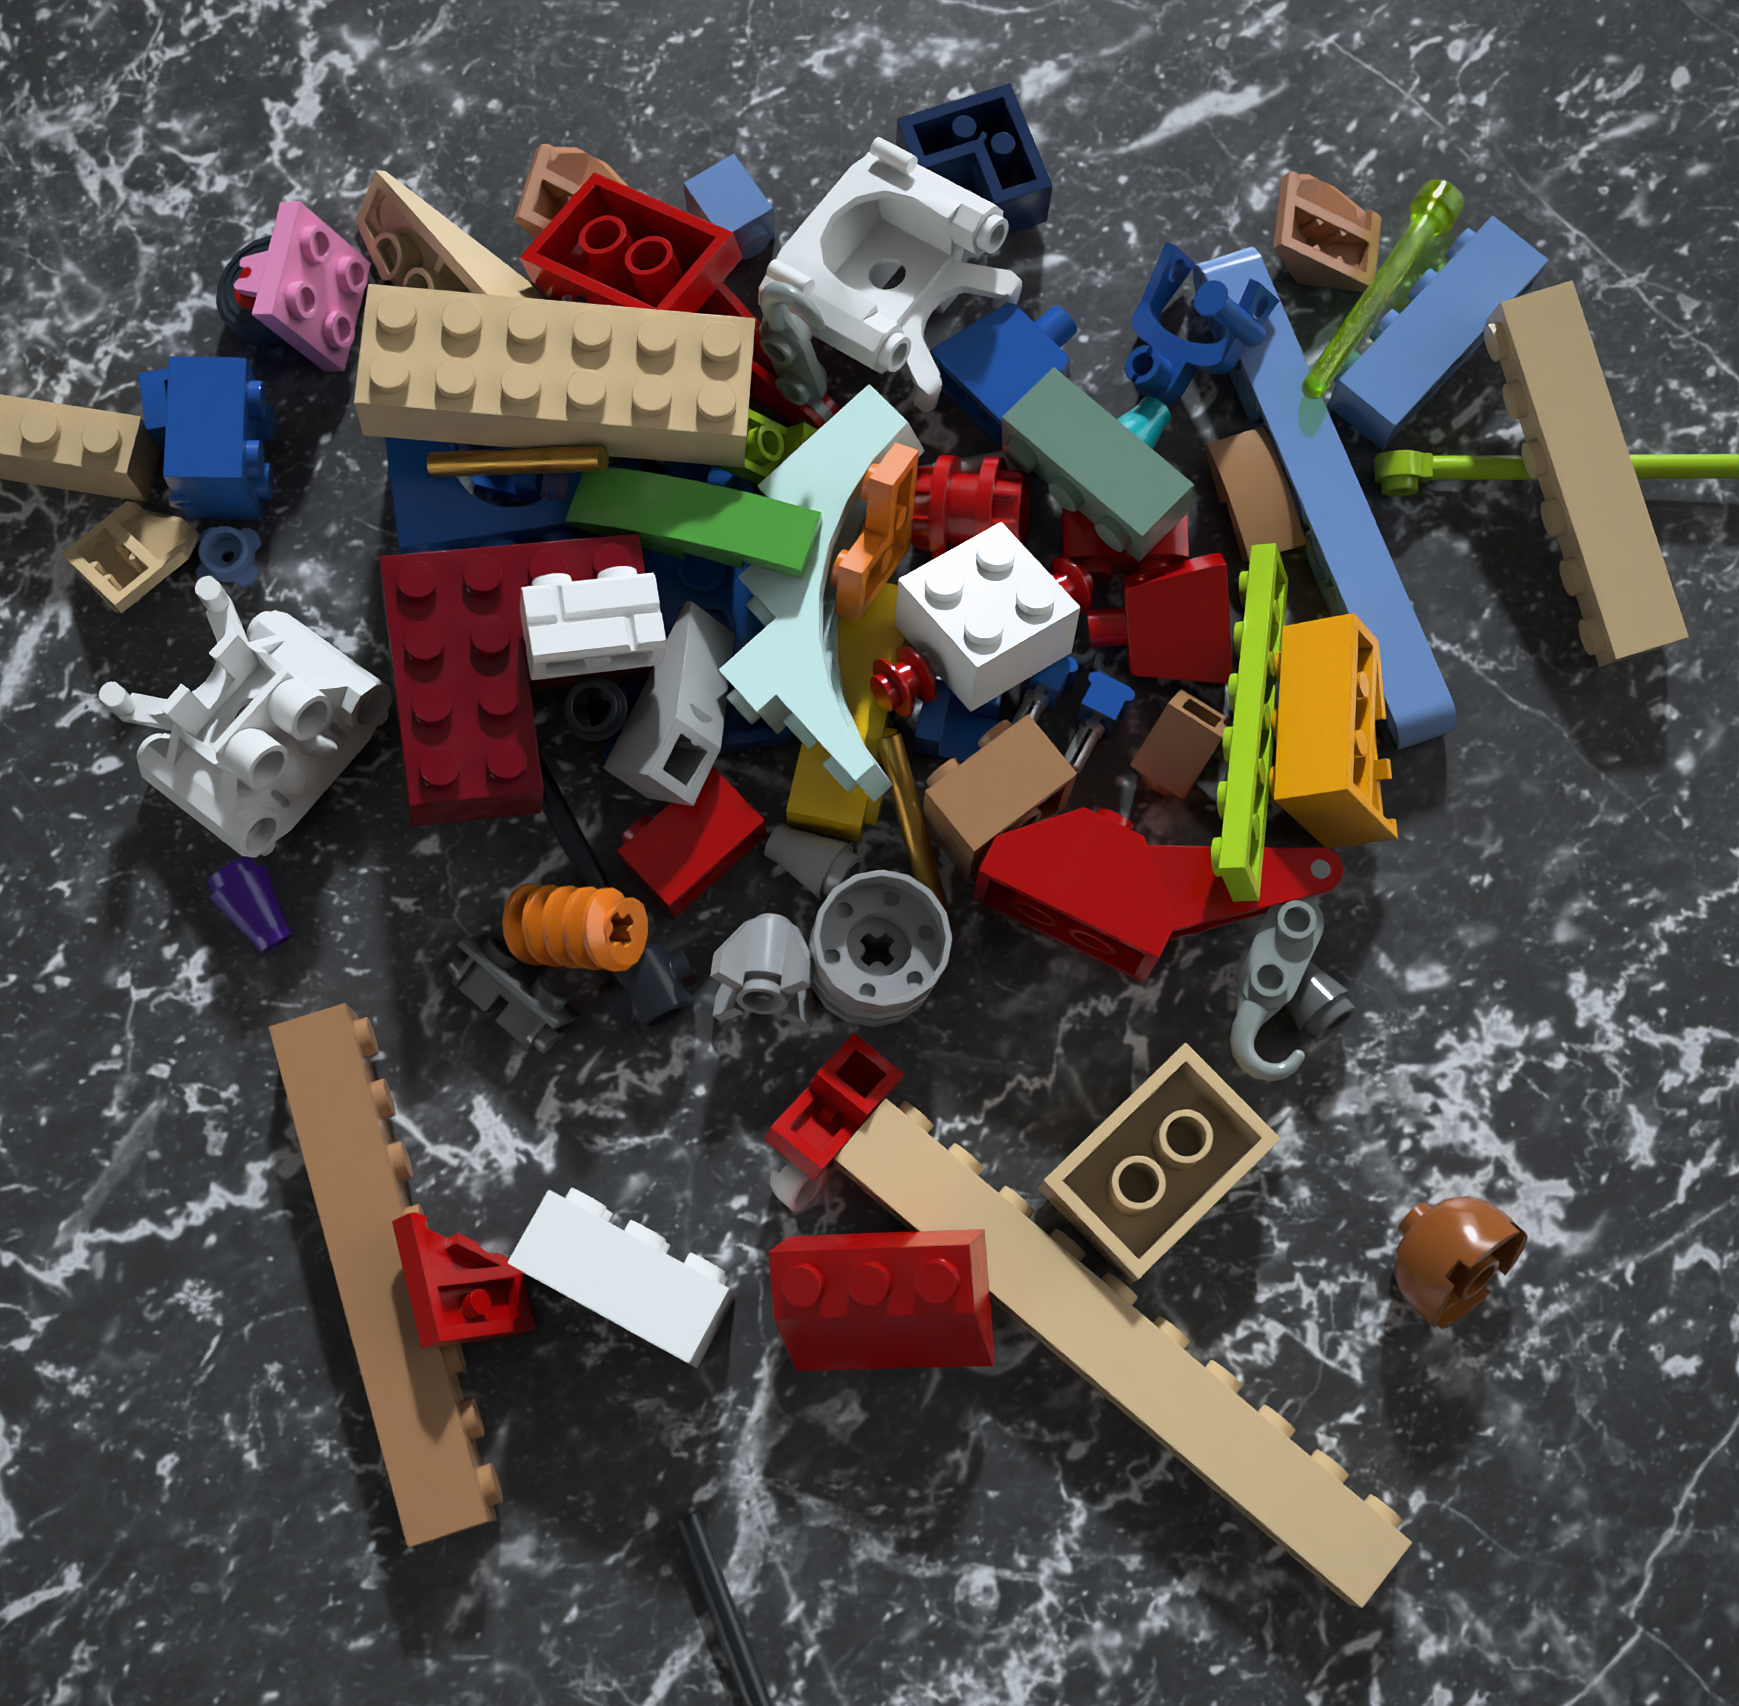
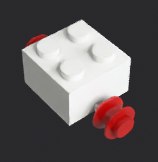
(980, 622)

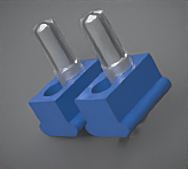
(1102, 704)

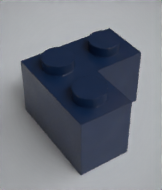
(983, 148)

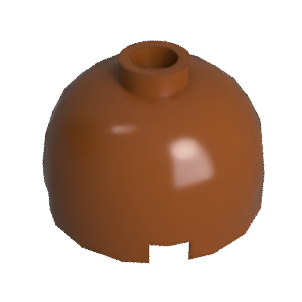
(1452, 1255)

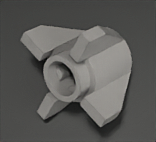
(765, 972)

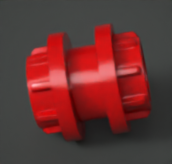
(960, 505)

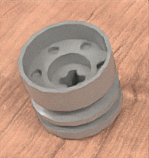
(869, 913)

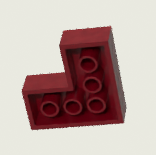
(467, 672)

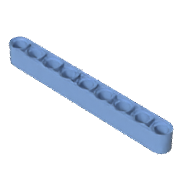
(1336, 519)

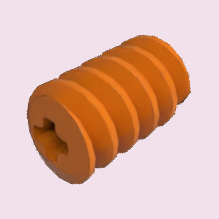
(574, 927)

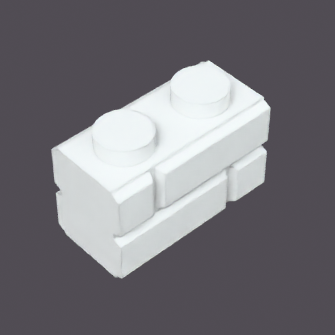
(592, 623)

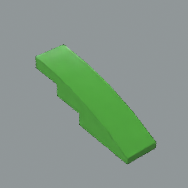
(697, 519)

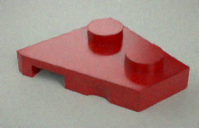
(458, 1287)

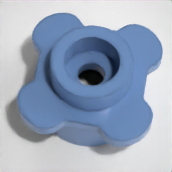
(221, 540)

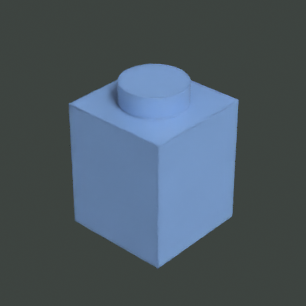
(734, 202)

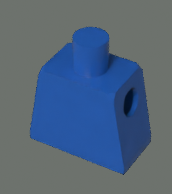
(1000, 360)

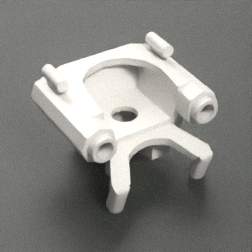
(860, 234)
(271, 763)

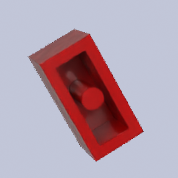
(691, 846)

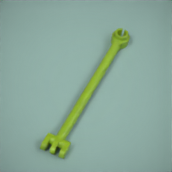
(1403, 470)

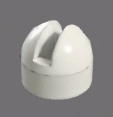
(795, 1187)

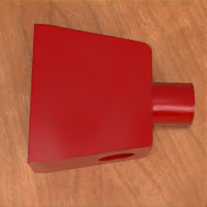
(1171, 621)

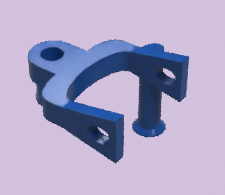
(1171, 362)

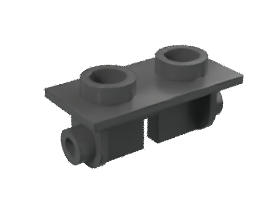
(534, 1002)

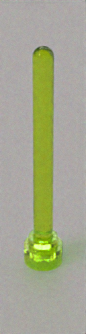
(1432, 212)

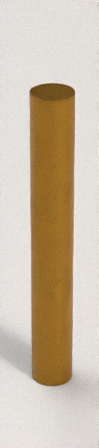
(518, 461)
(910, 815)

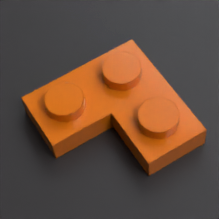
(883, 534)

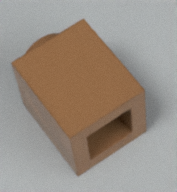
(1180, 745)

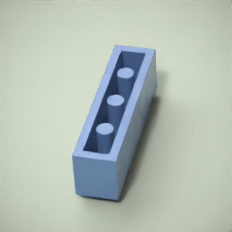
(1435, 332)

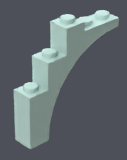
(792, 665)

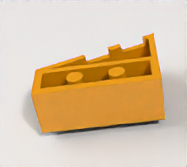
(1326, 732)

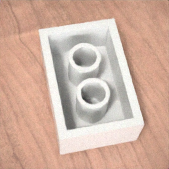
(624, 1274)

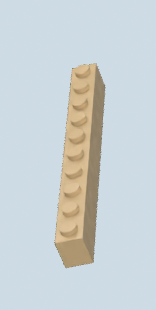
(1130, 1359)

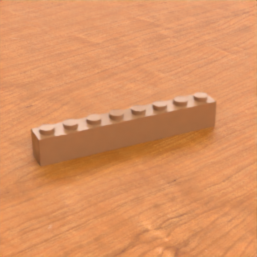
(358, 1192)

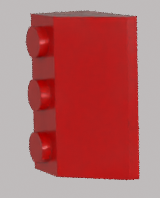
(883, 1300)

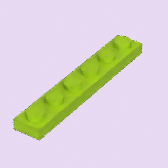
(1250, 741)

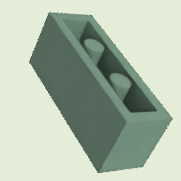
(1095, 465)

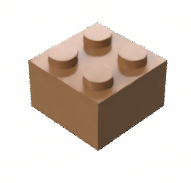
(998, 789)

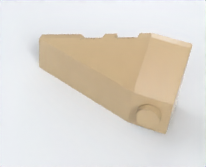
(426, 250)

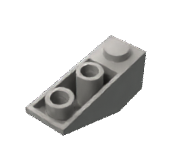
(679, 713)

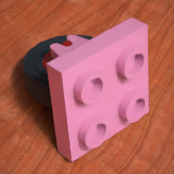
(296, 288)

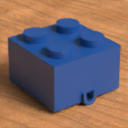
(217, 439)

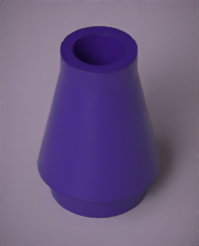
(250, 902)

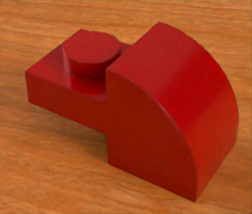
(833, 1106)

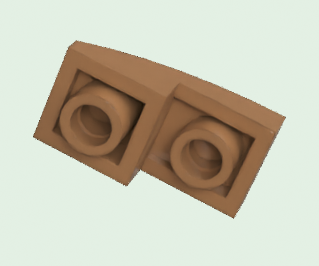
(1255, 491)

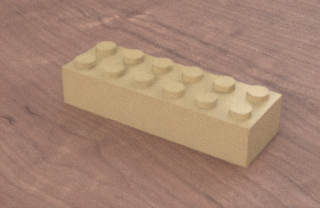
(554, 375)

